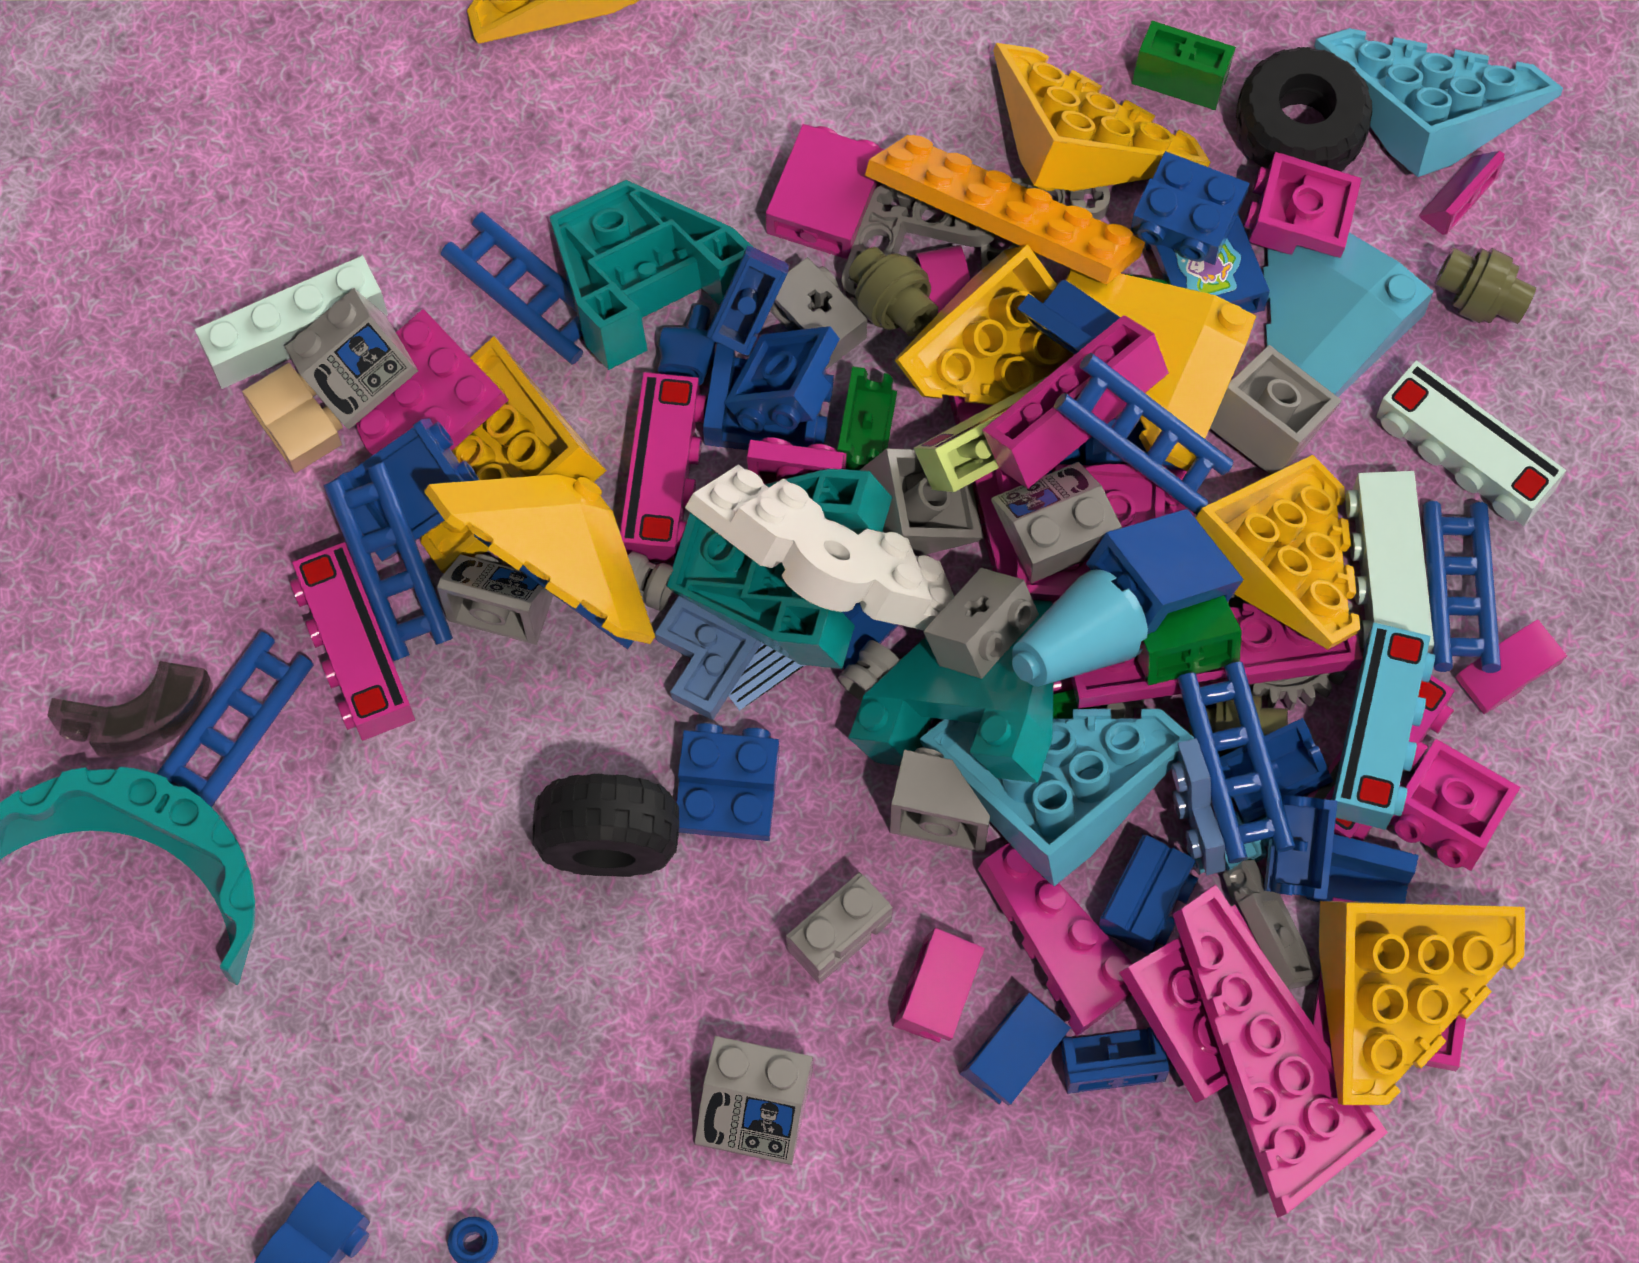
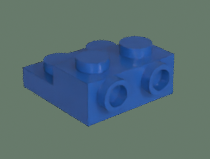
(1189, 208)
(783, 379)
(727, 782)

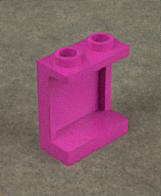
(823, 191)

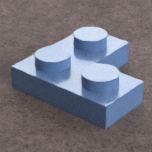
(716, 653)
(1193, 802)

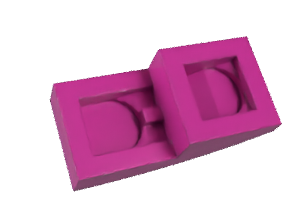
(1523, 659)

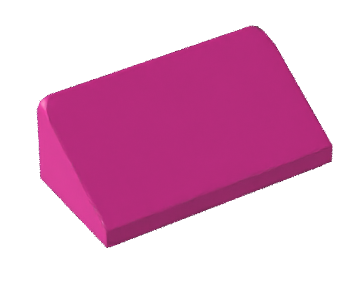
(1462, 191)

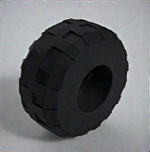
(1309, 79)
(605, 825)

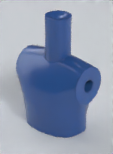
(688, 349)

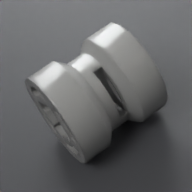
(651, 580)
(872, 665)

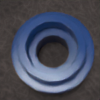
(471, 1226)

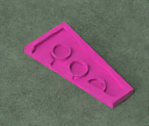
(1064, 939)

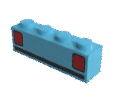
(1381, 725)

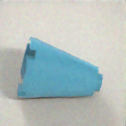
(1082, 632)

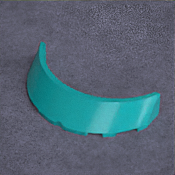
(151, 810)

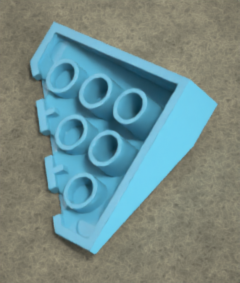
(1438, 106)
(1340, 312)
(1086, 787)

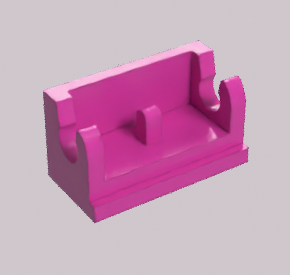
(938, 986)

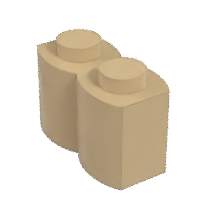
(293, 418)

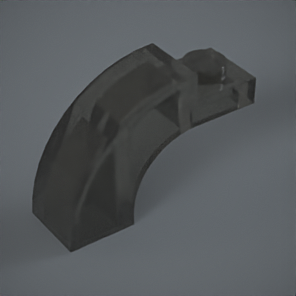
(143, 723)

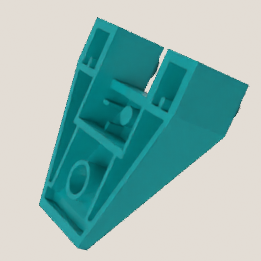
(634, 255)
(756, 597)
(1011, 712)

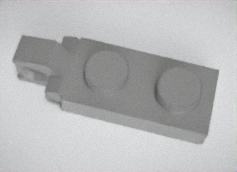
(1271, 925)

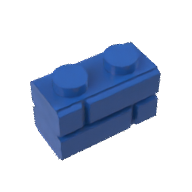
(748, 300)
(1148, 894)

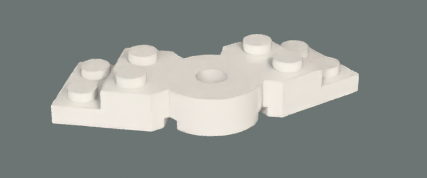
(822, 557)

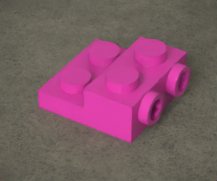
(1302, 206)
(779, 459)
(1453, 806)

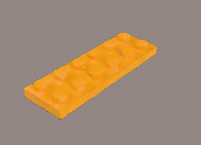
(1006, 208)

